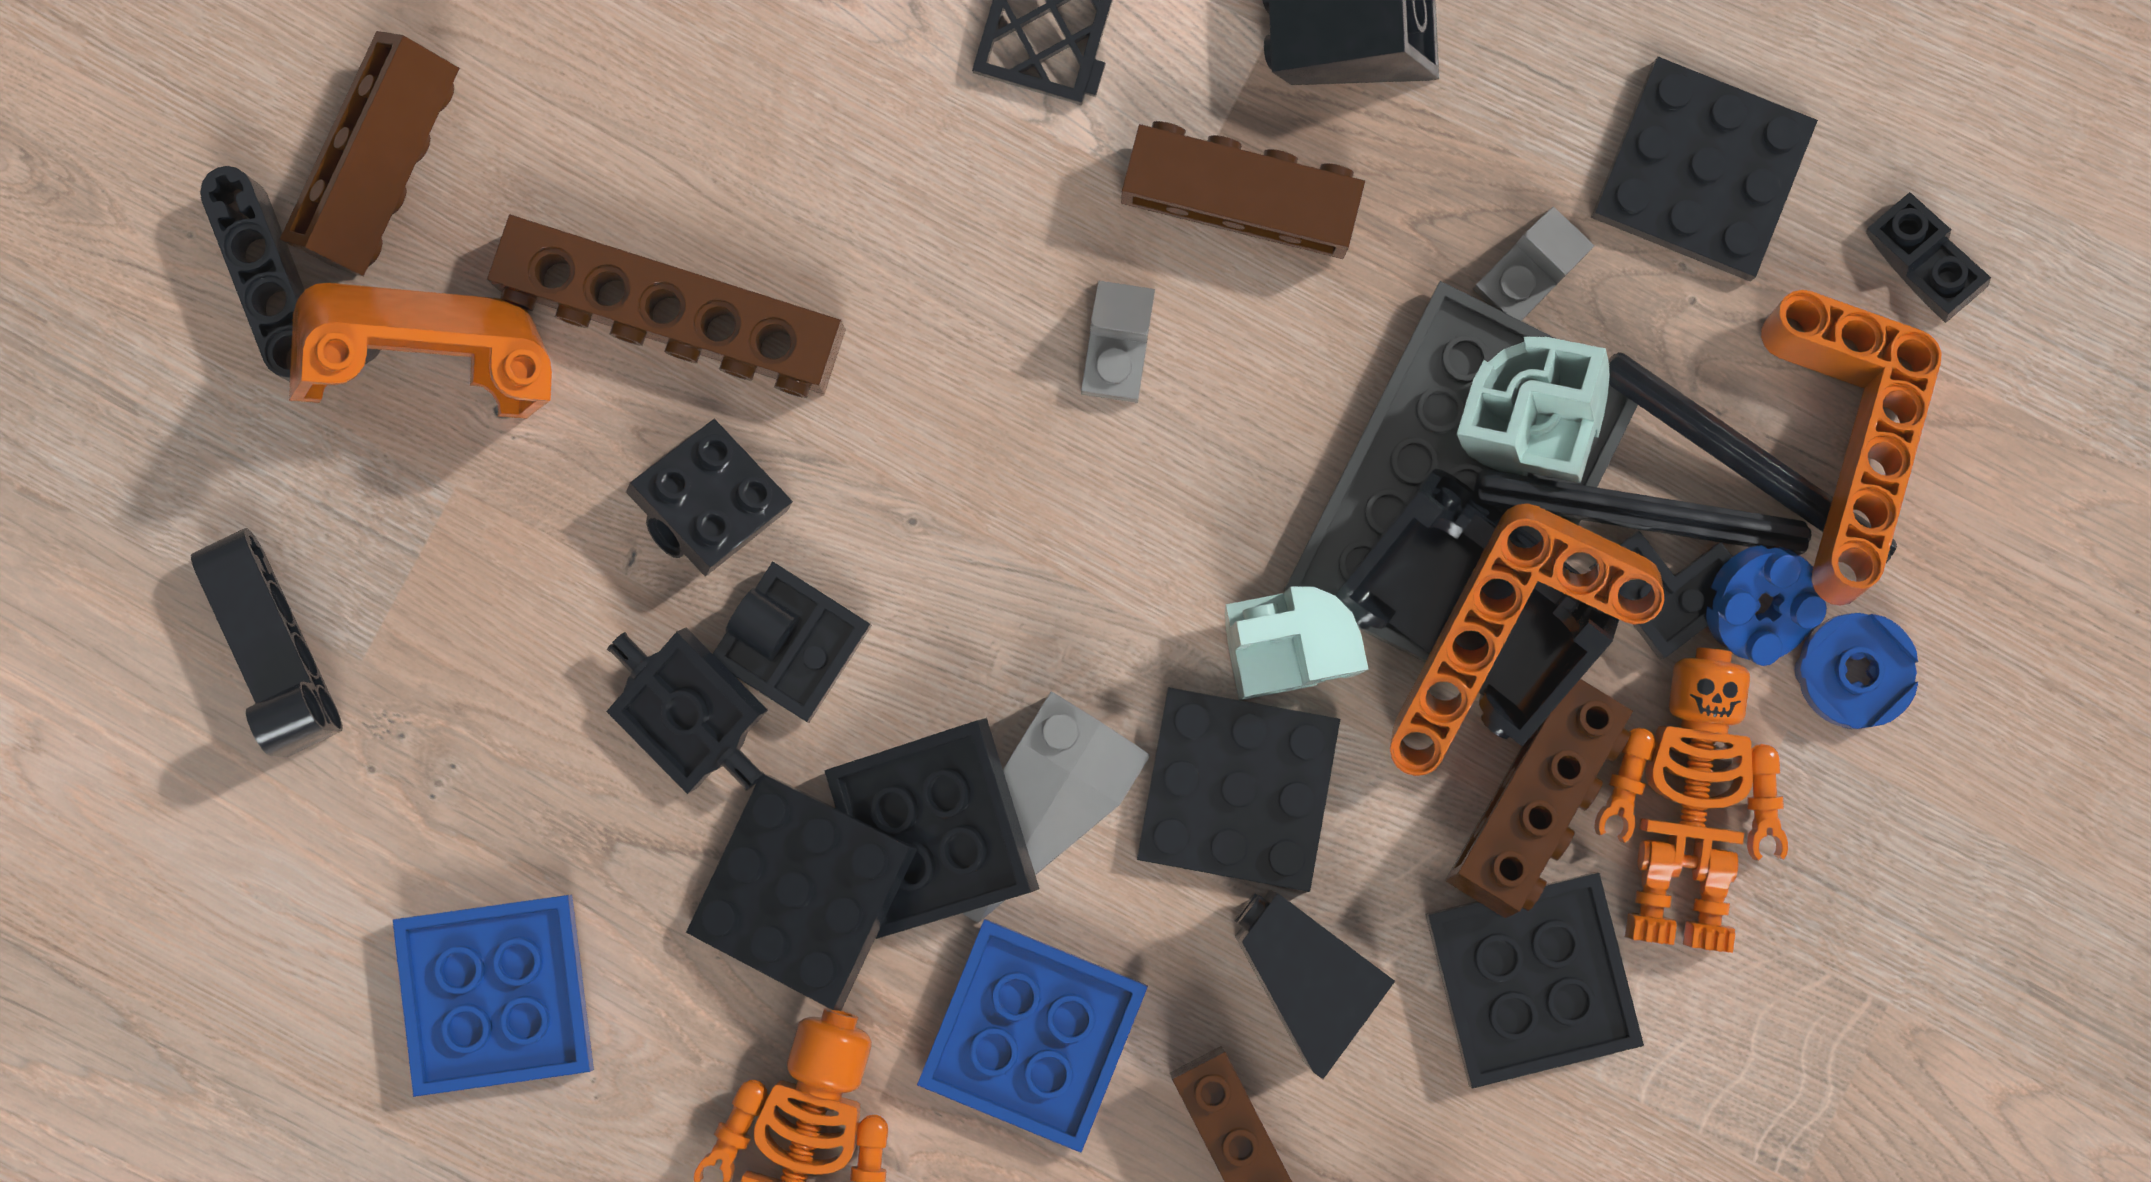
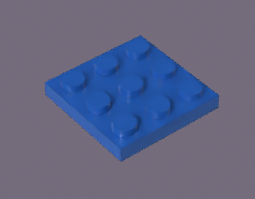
(493, 995)
(1032, 1035)

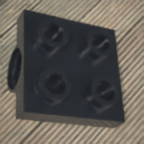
(707, 498)
(790, 641)

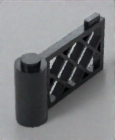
(1090, 68)

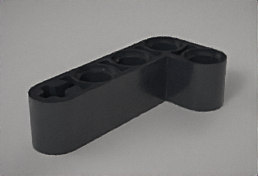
(261, 278)
(270, 650)

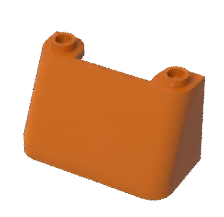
(342, 321)

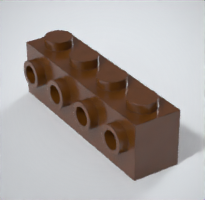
(371, 153)
(1242, 189)
(1538, 801)

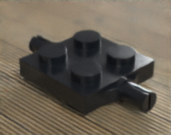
(686, 710)

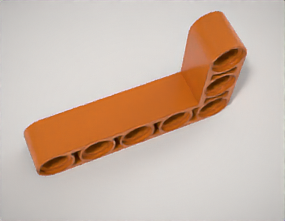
(1873, 433)
(1496, 619)

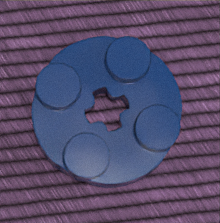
(1788, 619)
(1891, 672)

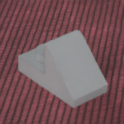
(1534, 265)
(1117, 341)

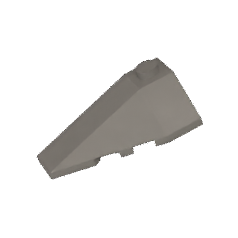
(1065, 780)

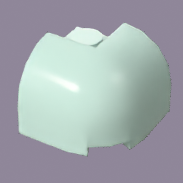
(1537, 408)
(1292, 642)

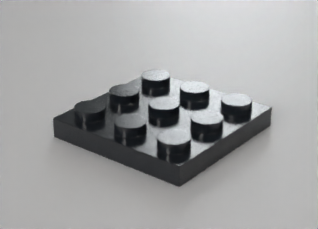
(1704, 169)
(1238, 789)
(952, 806)
(801, 891)
(1536, 983)

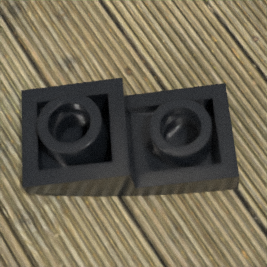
(1925, 258)

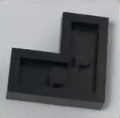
(1684, 594)

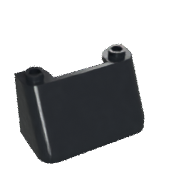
(1418, 576)

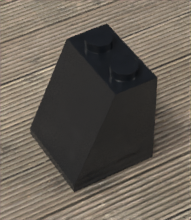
(1352, 41)
(1310, 978)

